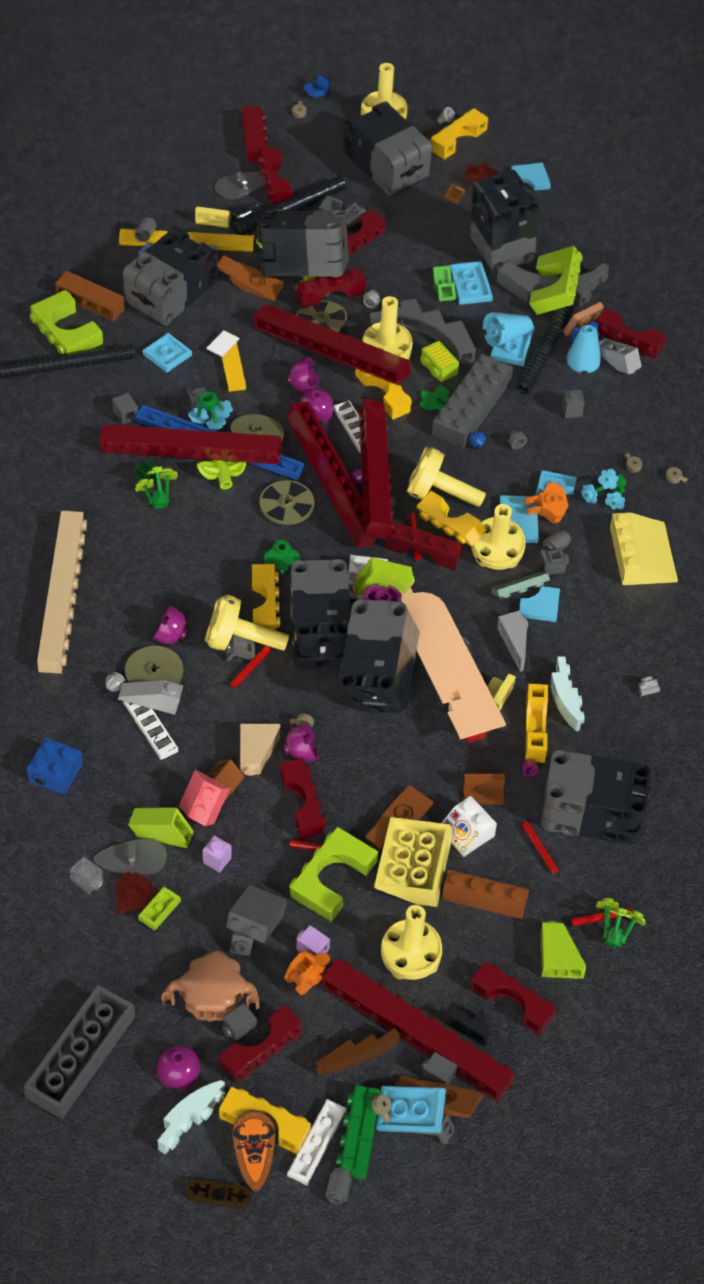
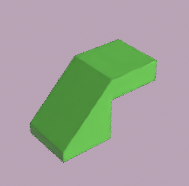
(443, 284)

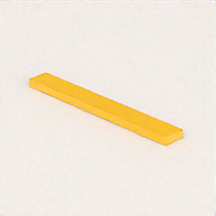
(222, 241)

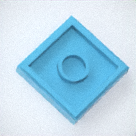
(167, 352)

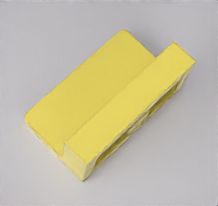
(212, 217)
(501, 689)

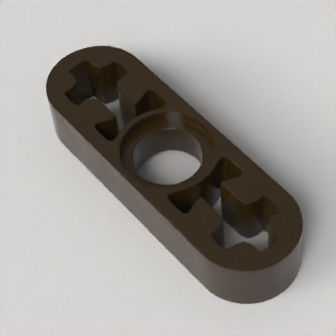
(224, 1202)

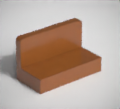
(227, 773)
(484, 788)

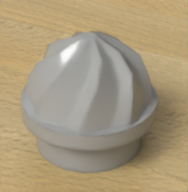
(371, 299)
(114, 682)

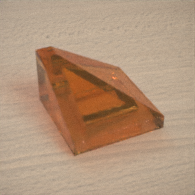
(454, 193)

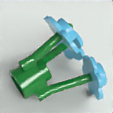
(219, 412)
(609, 480)

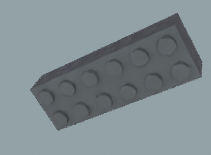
(472, 401)
(79, 1052)

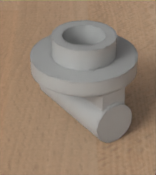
(447, 115)
(648, 686)

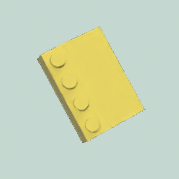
(642, 550)
(414, 860)

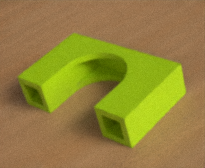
(561, 293)
(57, 307)
(338, 848)

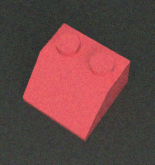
(203, 798)

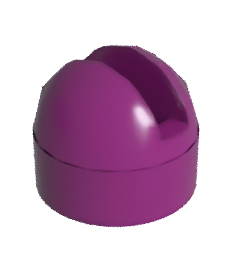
(356, 476)
(533, 765)

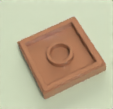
(583, 318)

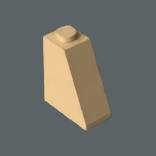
(256, 746)

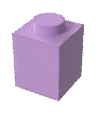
(217, 854)
(312, 941)

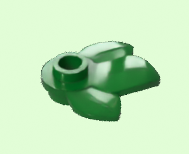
(435, 400)
(281, 558)

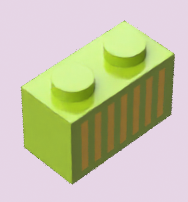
(439, 361)

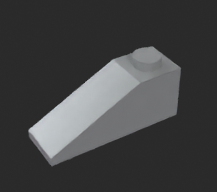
(620, 356)
(514, 633)
(153, 694)

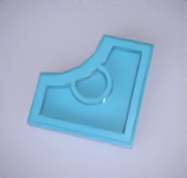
(534, 175)
(565, 481)
(542, 605)

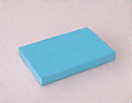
(470, 283)
(514, 351)
(519, 515)
(413, 1109)

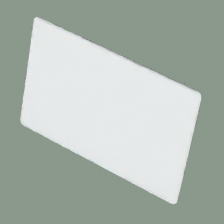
(223, 343)

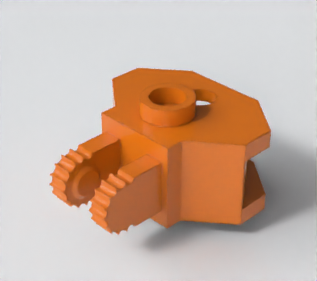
(550, 503)
(306, 970)

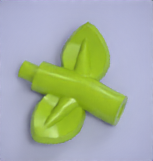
(221, 470)

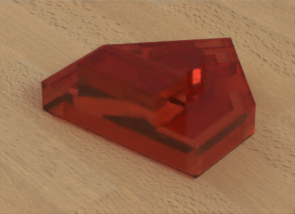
(479, 172)
(133, 892)

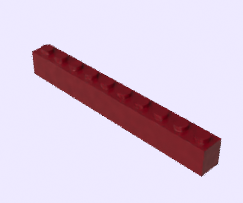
(332, 344)
(191, 444)
(375, 469)
(330, 471)
(417, 1029)

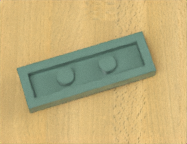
(520, 585)

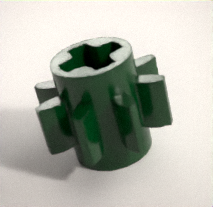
(142, 468)

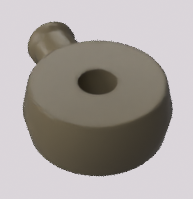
(299, 110)
(633, 463)
(674, 475)
(303, 718)
(381, 1106)

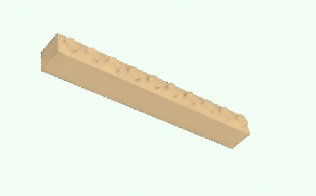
(61, 592)

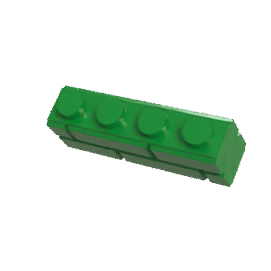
(360, 1132)

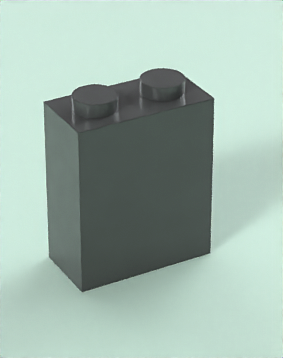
(256, 913)

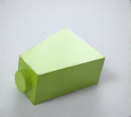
(384, 574)
(162, 825)
(559, 953)

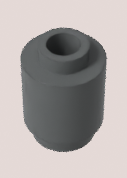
(145, 229)
(557, 540)
(338, 1186)

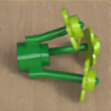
(159, 498)
(614, 936)

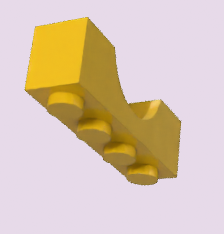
(471, 124)
(395, 400)
(465, 528)
(264, 582)
(536, 723)
(290, 1129)

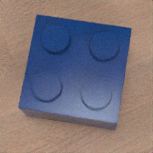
(55, 766)

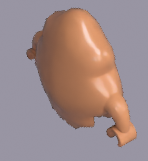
(212, 987)

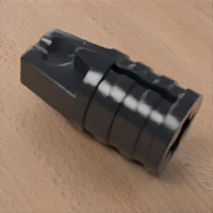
(244, 211)

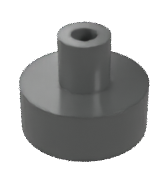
(517, 440)

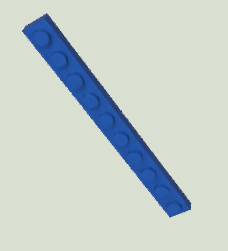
(158, 419)

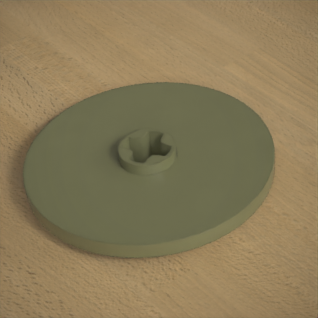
(257, 425)
(143, 661)

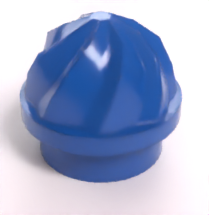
(477, 439)

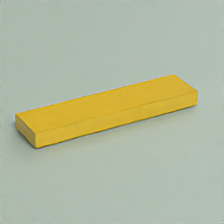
(233, 369)

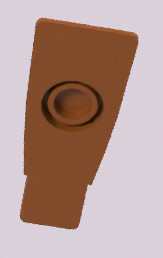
(250, 279)
(408, 805)
(458, 1100)

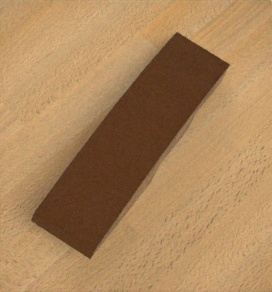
(352, 1055)

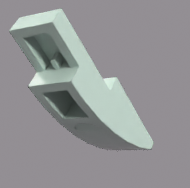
(565, 696)
(192, 1109)

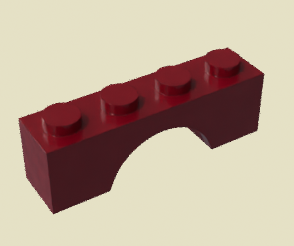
(270, 163)
(370, 227)
(313, 290)
(648, 342)
(443, 550)
(296, 778)
(492, 983)
(241, 1060)

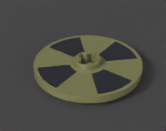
(326, 314)
(299, 504)

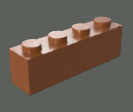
(91, 296)
(485, 894)

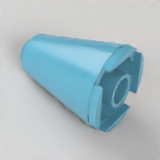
(505, 327)
(585, 350)

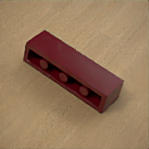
(254, 131)

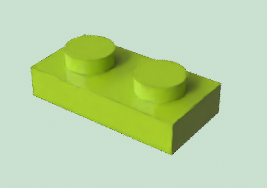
(159, 908)

